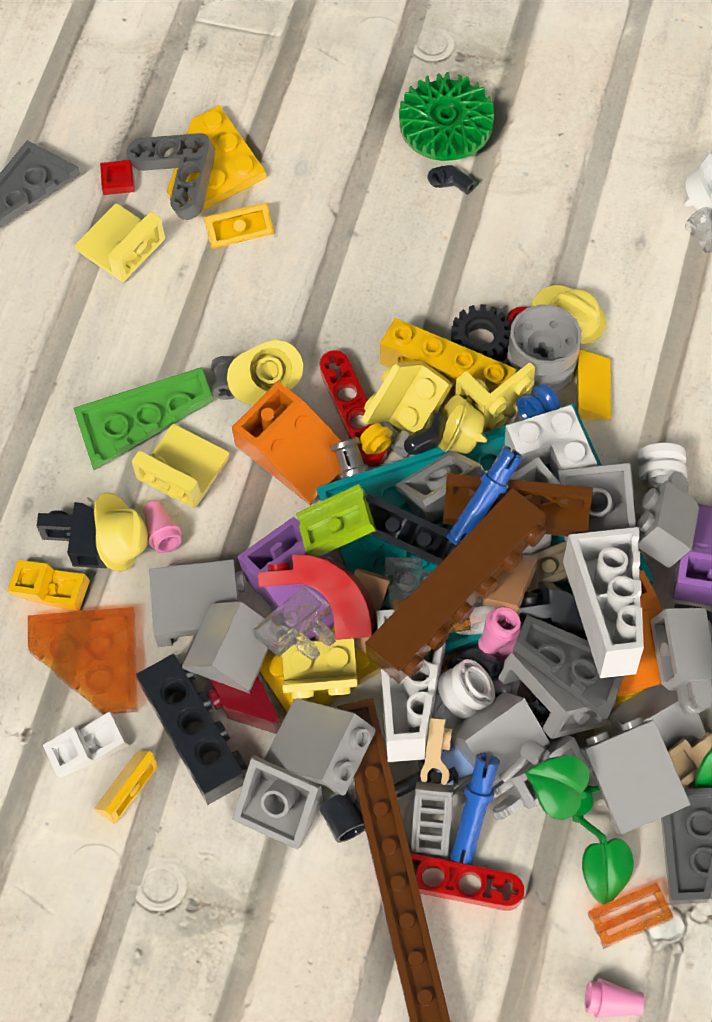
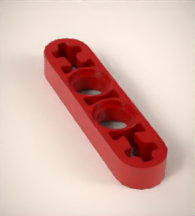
(351, 408)
(454, 872)

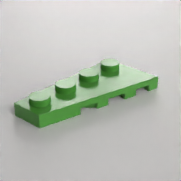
(131, 417)

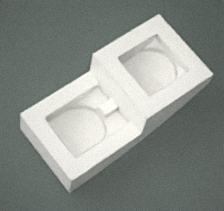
(86, 746)

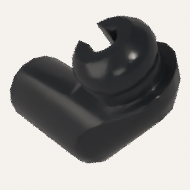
(450, 176)
(428, 437)
(490, 663)

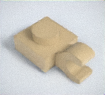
(438, 740)
(688, 758)

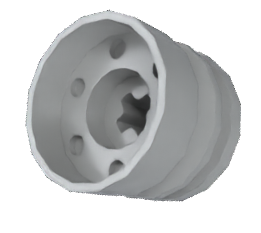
(548, 340)

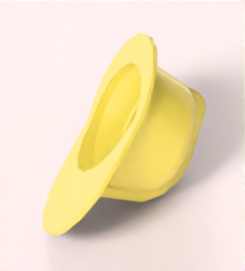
(580, 305)
(261, 367)
(462, 426)
(119, 532)

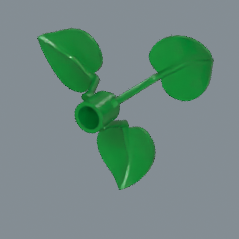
(565, 793)

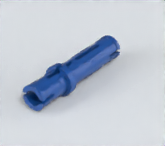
(492, 485)
(478, 794)

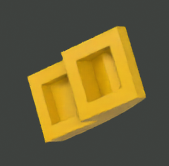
(48, 586)

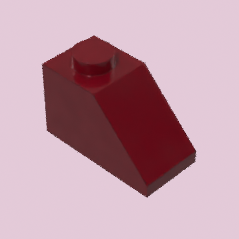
(246, 708)

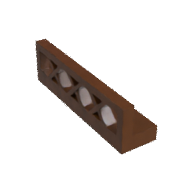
(564, 505)

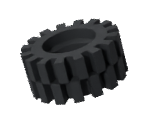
(482, 320)

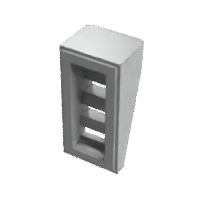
(432, 792)

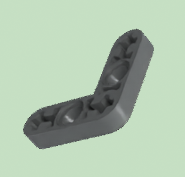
(185, 160)

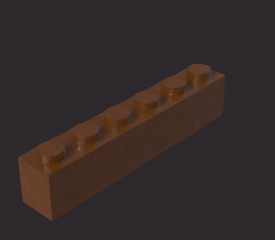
(455, 586)

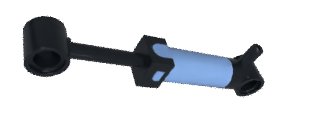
(344, 813)

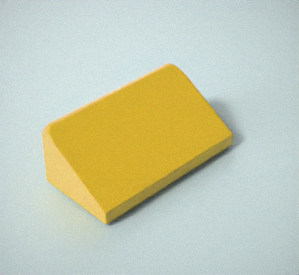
(239, 225)
(593, 386)
(127, 786)

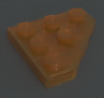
(90, 654)

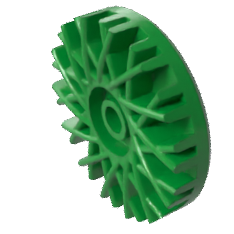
(446, 118)

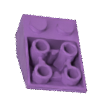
(277, 549)
(694, 569)

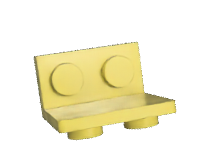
(121, 241)
(407, 396)
(502, 401)
(181, 465)
(331, 670)

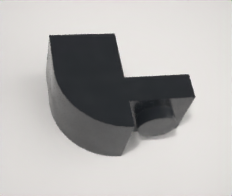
(75, 528)
(553, 607)

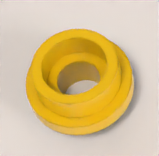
(376, 439)

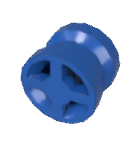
(538, 402)

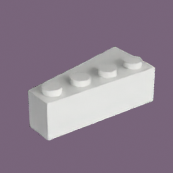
(607, 595)
(409, 705)

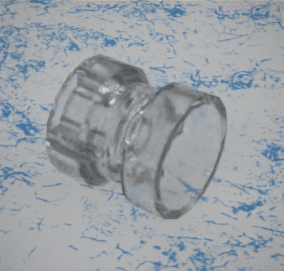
(700, 226)

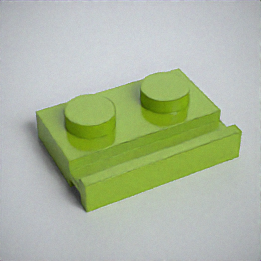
(335, 521)

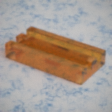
(601, 928)

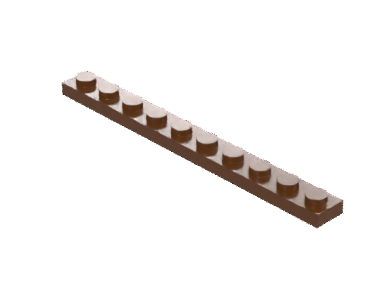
(397, 877)

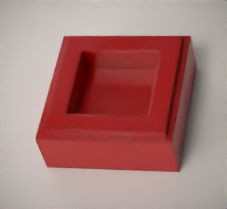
(117, 177)

